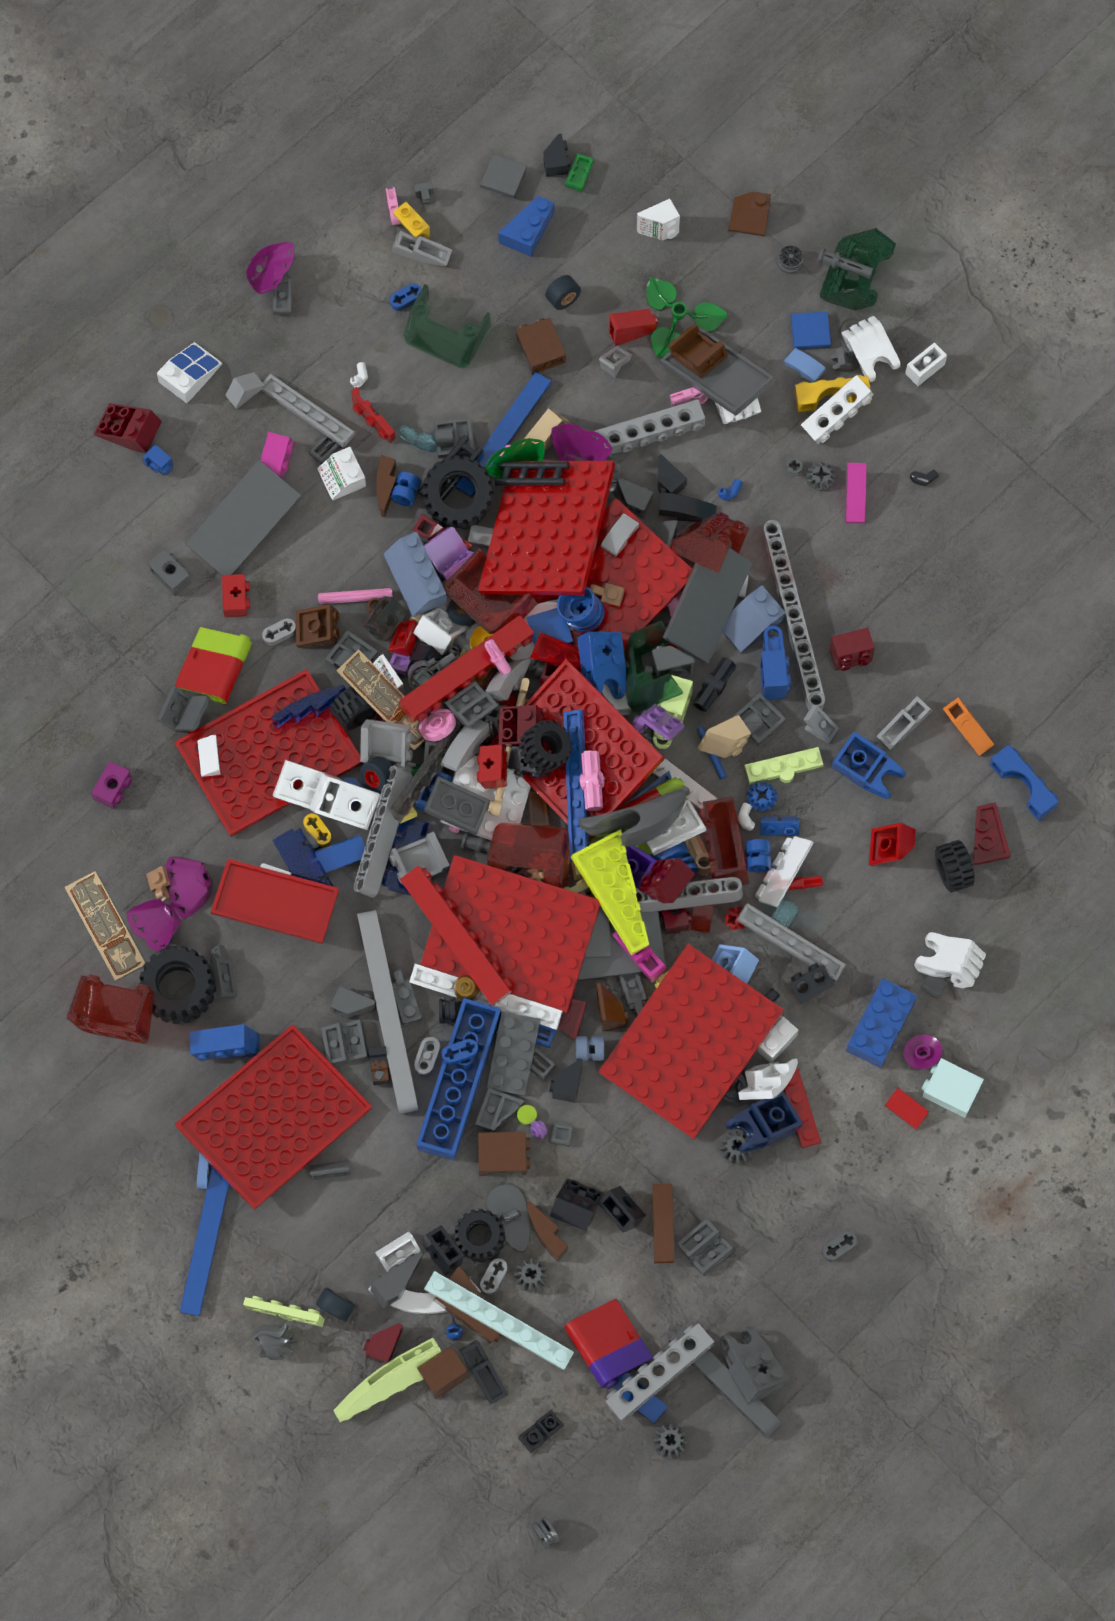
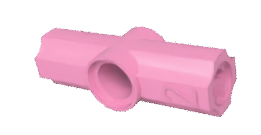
(592, 780)

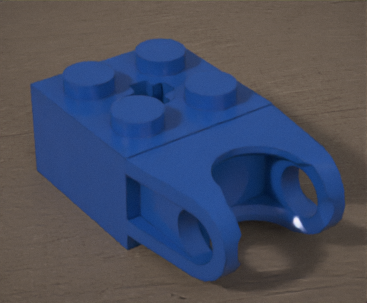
(603, 661)
(774, 666)
(871, 769)

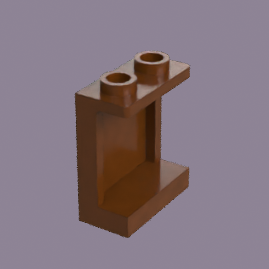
(541, 345)
(697, 351)
(503, 1152)

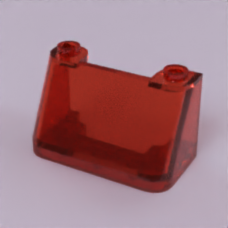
(112, 1010)

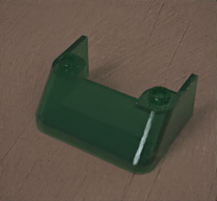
(442, 341)
(641, 688)

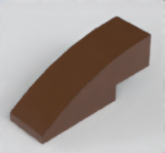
(385, 482)
(546, 1232)

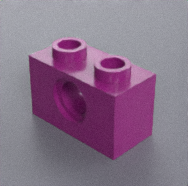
(112, 774)

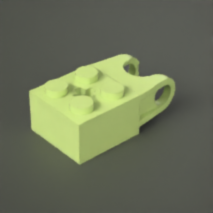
(675, 707)

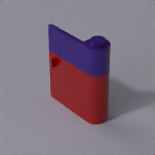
(608, 1343)

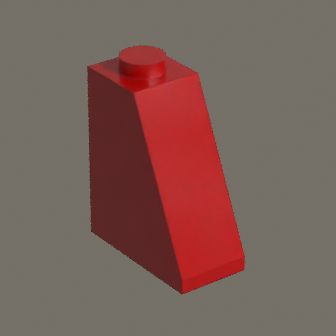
(631, 325)

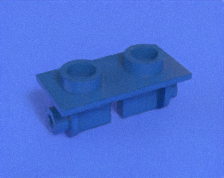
(787, 826)

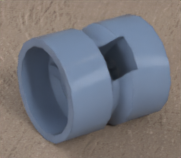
(582, 1048)

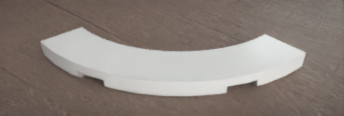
(418, 1303)

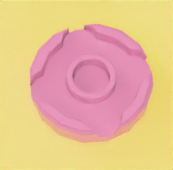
(437, 725)

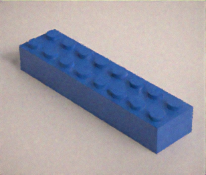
(459, 1082)

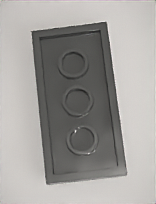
(513, 1053)

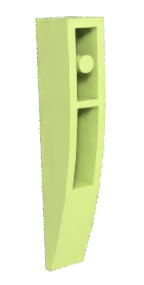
(387, 1380)

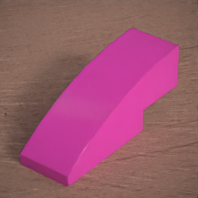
(856, 493)
(645, 960)

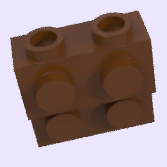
(317, 626)

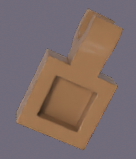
(610, 594)
(158, 881)

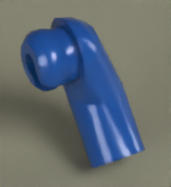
(726, 494)

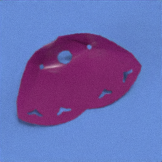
(273, 267)
(579, 444)
(188, 884)
(157, 922)

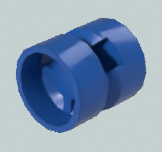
(406, 487)
(758, 855)

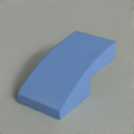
(806, 365)

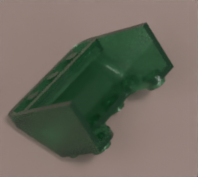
(849, 288)

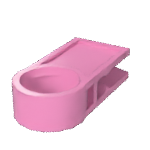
(392, 204)
(687, 396)

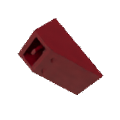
(128, 426)

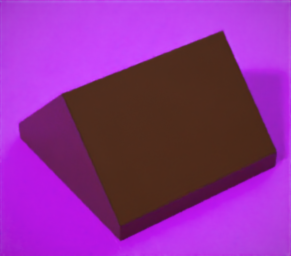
(443, 1372)

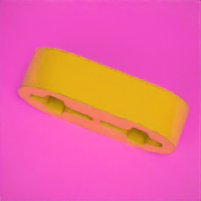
(320, 828)

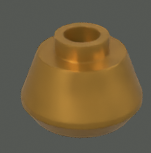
(469, 992)

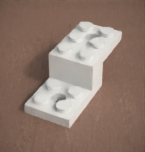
(326, 795)

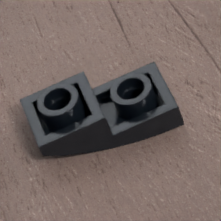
(541, 1431)

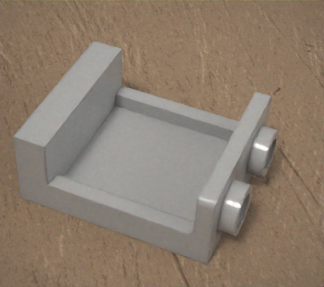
(386, 741)
(422, 853)

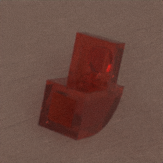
(702, 917)

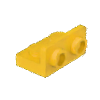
(412, 221)

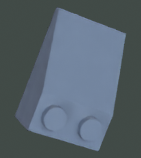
(751, 618)

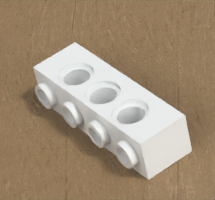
(840, 399)

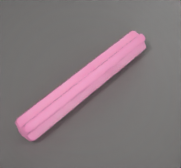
(353, 596)

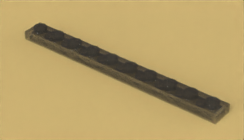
(430, 767)

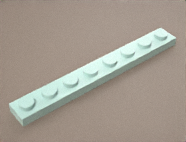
(499, 1320)

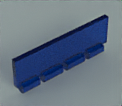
(411, 832)
(299, 857)

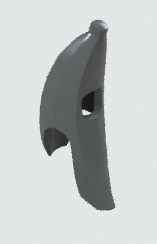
(644, 820)

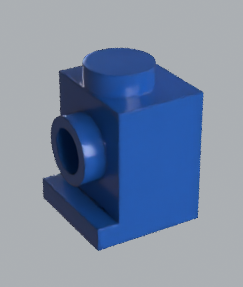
(158, 460)

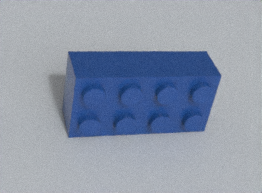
(881, 1023)

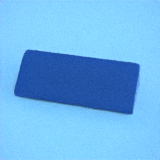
(340, 854)
(651, 1409)

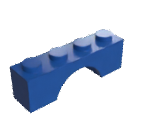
(1009, 764)

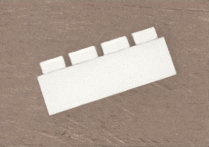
(786, 869)

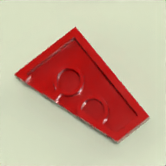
(374, 420)
(555, 651)

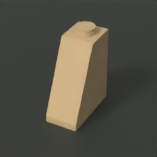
(543, 427)

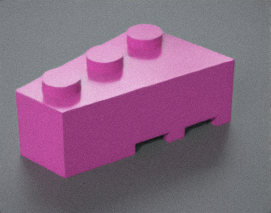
(277, 453)

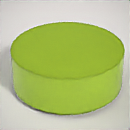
(526, 1115)

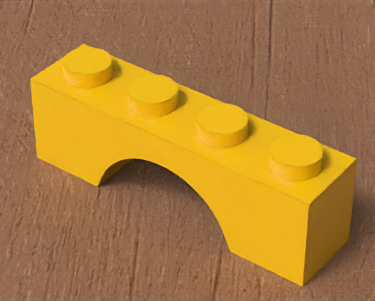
(809, 394)

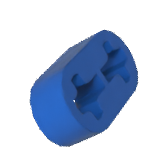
(405, 296)
(458, 1047)

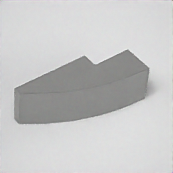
(421, 249)
(503, 685)
(904, 723)
(465, 745)

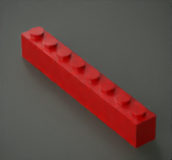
(464, 670)
(456, 935)

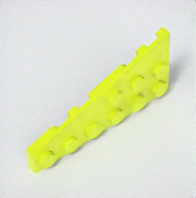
(612, 883)

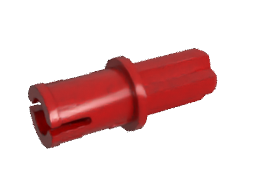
(806, 882)

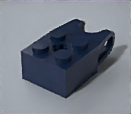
(766, 1122)

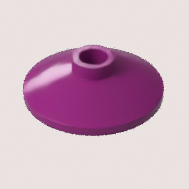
(922, 1045)

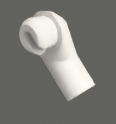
(361, 377)
(744, 819)

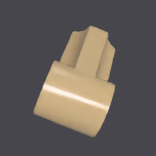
(699, 853)

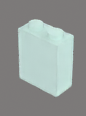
(952, 1087)

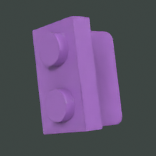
(447, 552)
(659, 721)

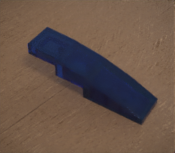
(315, 703)

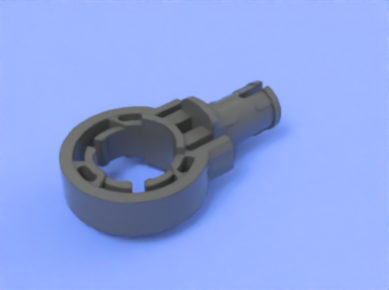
(429, 666)

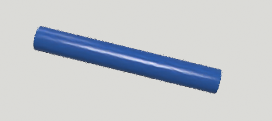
(715, 760)

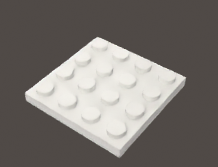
(512, 803)

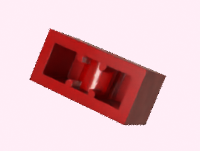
(233, 605)
(492, 766)

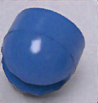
(455, 1335)

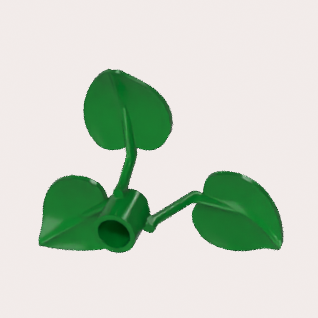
(661, 294)

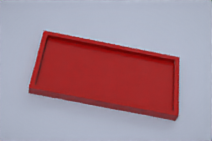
(275, 901)

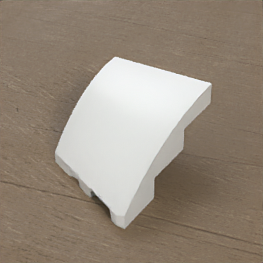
(767, 1080)

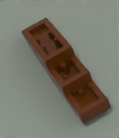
(663, 1223)

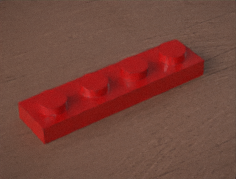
(795, 1092)

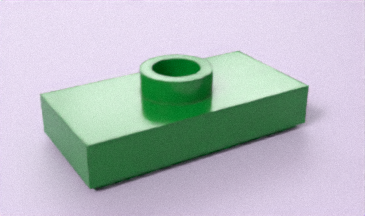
(579, 172)

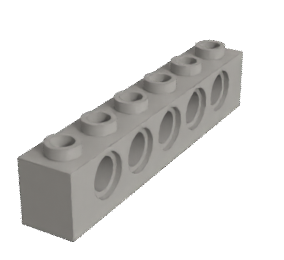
(655, 421)
(693, 1333)

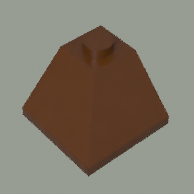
(750, 213)
(610, 1010)

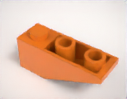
(968, 726)

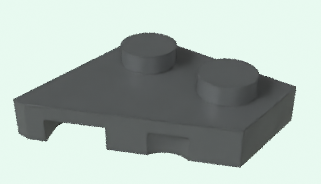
(497, 1109)

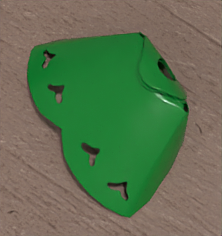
(516, 452)

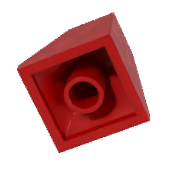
(891, 843)

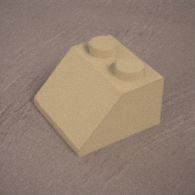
(726, 738)

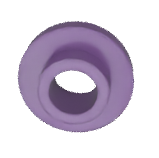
(538, 1129)

